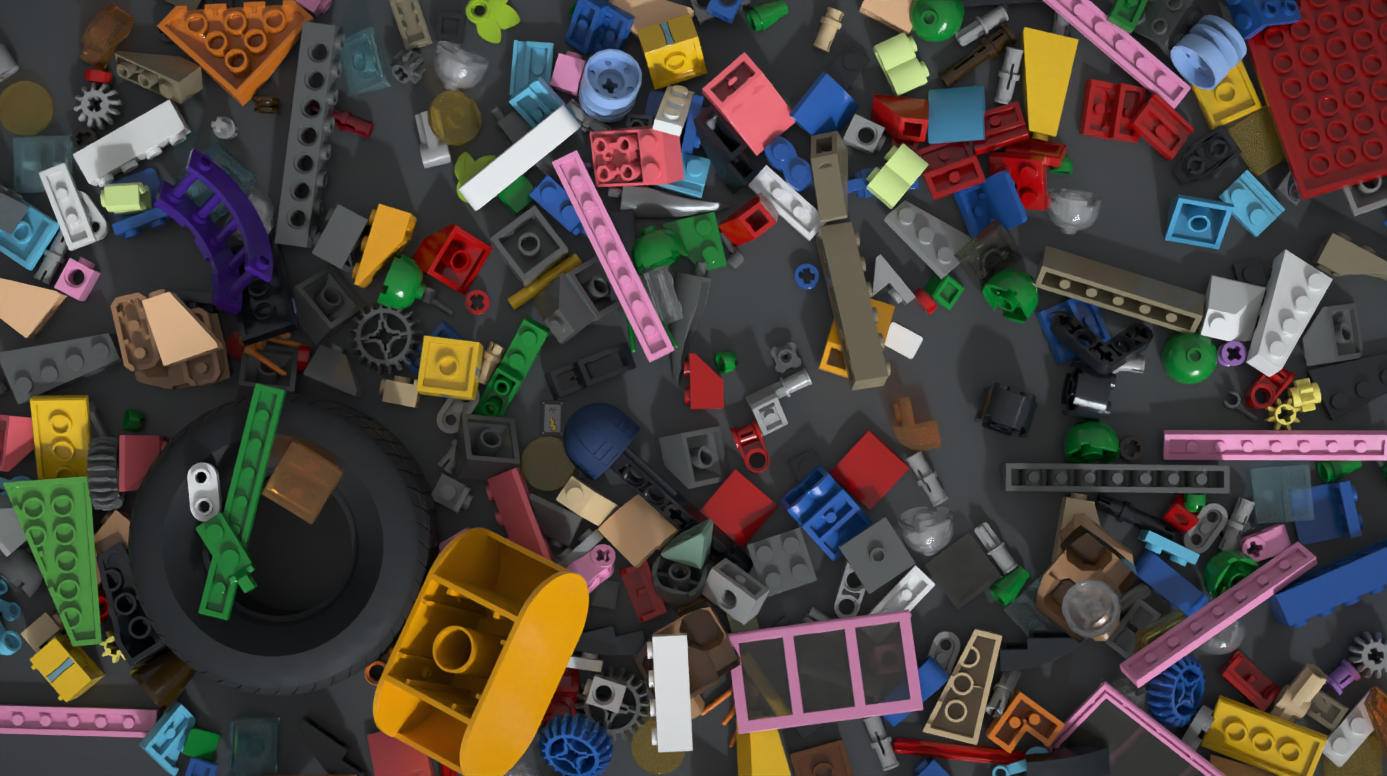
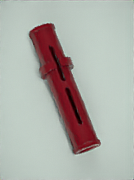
(347, 121)

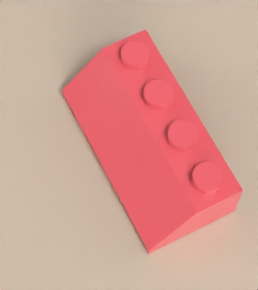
(516, 512)

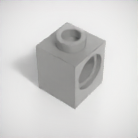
(859, 123)
(614, 702)

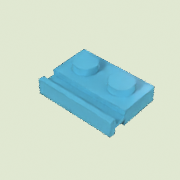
(530, 61)
(537, 101)
(695, 175)
(1252, 203)
(1158, 543)

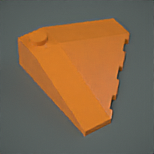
(238, 43)

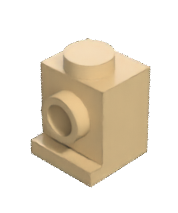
(400, 391)
(43, 630)

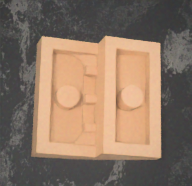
(637, 530)

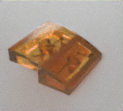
(302, 481)

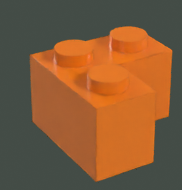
(1022, 716)

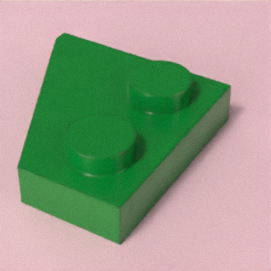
(701, 239)

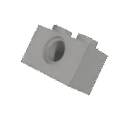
(735, 591)

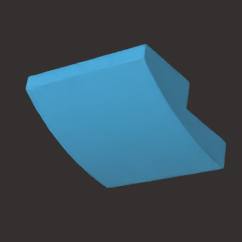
(956, 114)

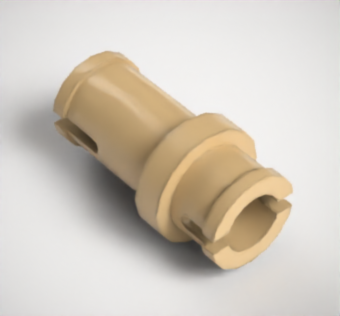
(828, 29)
(490, 361)

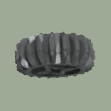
(387, 349)
(104, 473)
(625, 707)

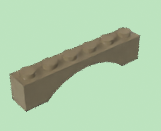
(1341, 257)

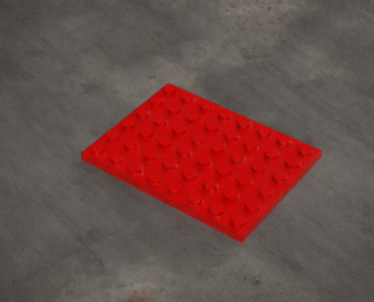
(1327, 91)

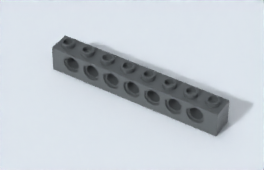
(302, 120)
(1115, 478)

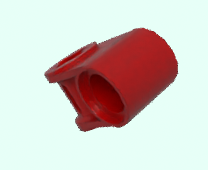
(1270, 386)
(750, 444)

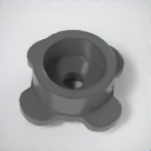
(781, 364)

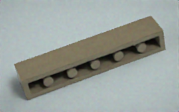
(1119, 290)
(852, 306)

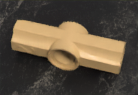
(1297, 697)

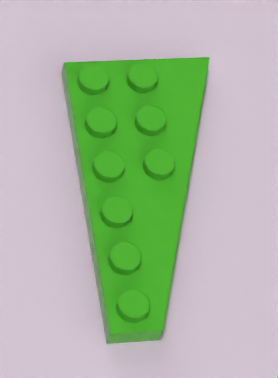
(61, 537)

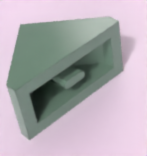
(691, 546)

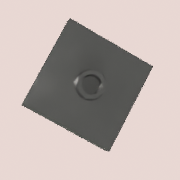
(876, 555)

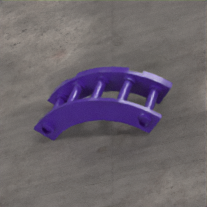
(256, 252)

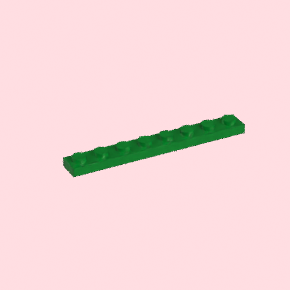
(245, 490)

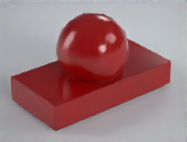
(1053, 151)

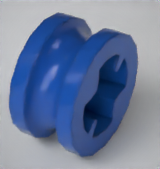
(813, 271)

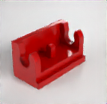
(641, 592)
(1248, 681)

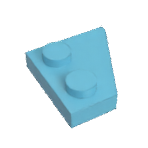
(169, 737)

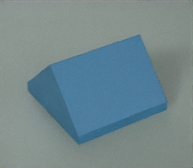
(1197, 221)

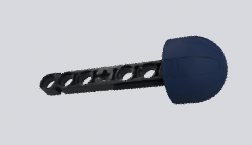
(599, 440)

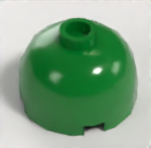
(936, 18)
(657, 249)
(402, 283)
(1012, 292)
(1189, 357)
(1090, 442)
(1226, 570)

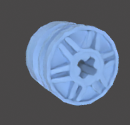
(1208, 52)
(609, 85)

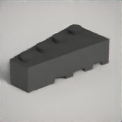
(58, 365)

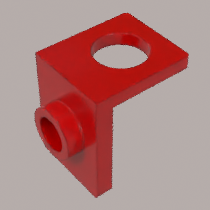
(1179, 516)

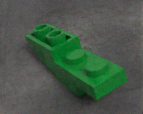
(513, 369)

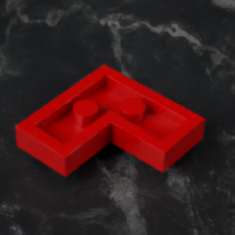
(1028, 174)

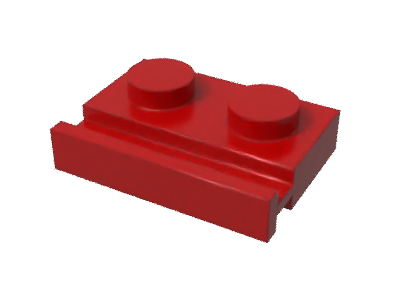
(1161, 126)
(1002, 128)

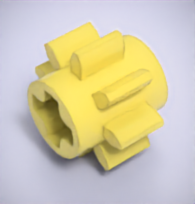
(1304, 395)
(1288, 419)
(110, 649)

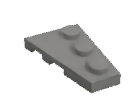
(928, 237)

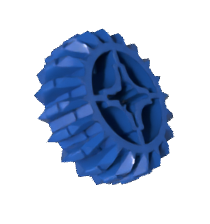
(1177, 692)
(575, 745)

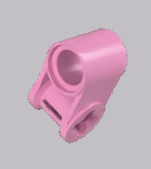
(1267, 542)
(595, 565)

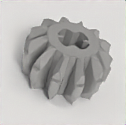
(88, 106)
(1361, 652)

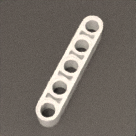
(519, 157)

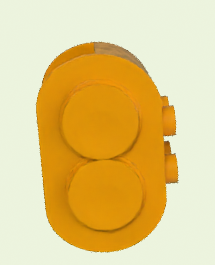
(481, 654)

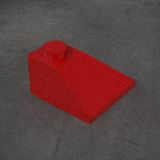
(452, 257)

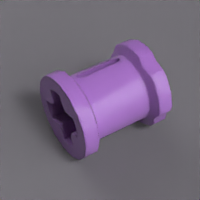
(1239, 353)
(1342, 677)

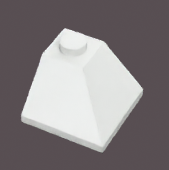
(1230, 309)

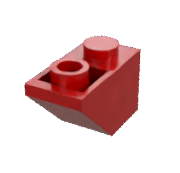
(901, 116)
(749, 221)
(705, 387)

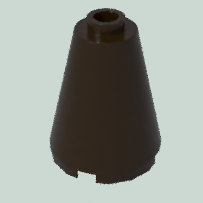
(163, 678)

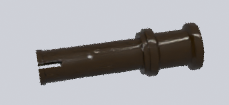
(988, 48)

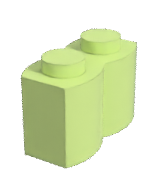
(900, 64)
(896, 176)
(126, 198)

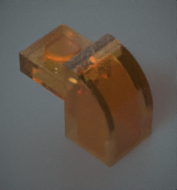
(104, 34)
(911, 434)

